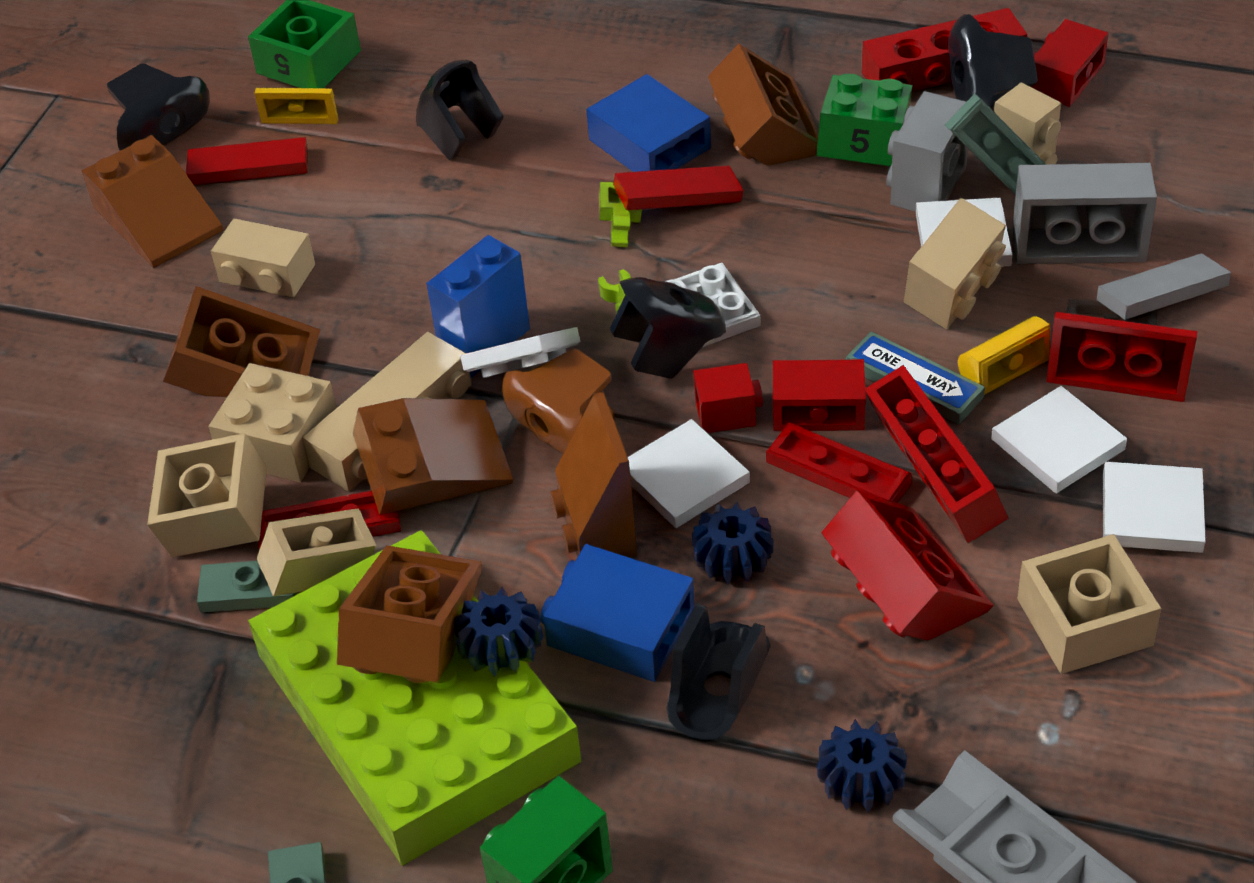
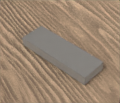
(1163, 286)

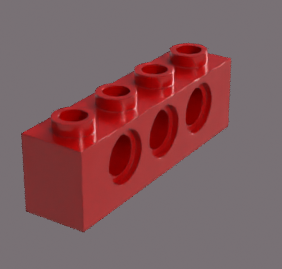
(922, 54)
(936, 454)

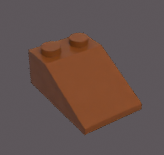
(150, 201)
(226, 335)
(428, 451)
(595, 486)
(405, 614)

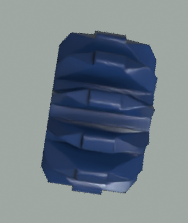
(732, 542)
(498, 631)
(861, 765)

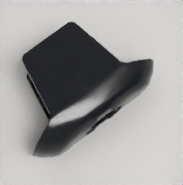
(988, 61)
(463, 89)
(157, 104)
(667, 323)
(708, 651)

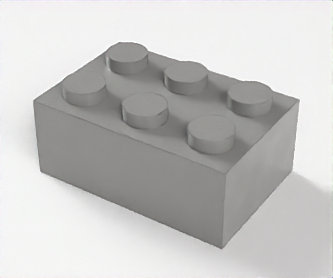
(1083, 213)

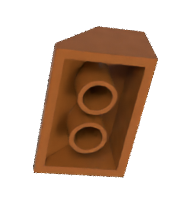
(763, 109)

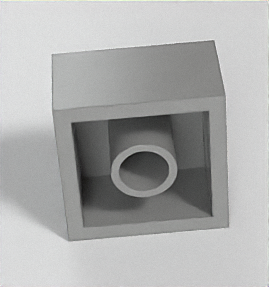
(925, 153)

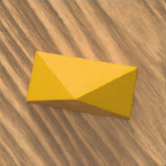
(296, 105)

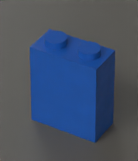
(648, 127)
(480, 298)
(618, 612)

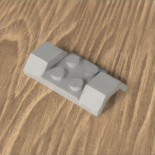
(997, 835)

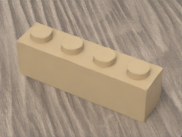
(423, 371)

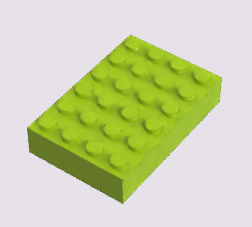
(412, 752)

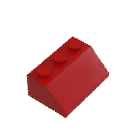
(1121, 356)
(903, 567)

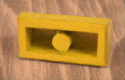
(1007, 354)

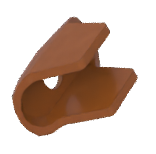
(554, 396)

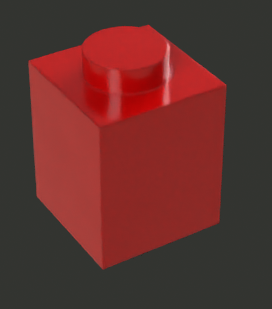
(726, 397)

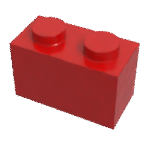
(1069, 60)
(819, 394)

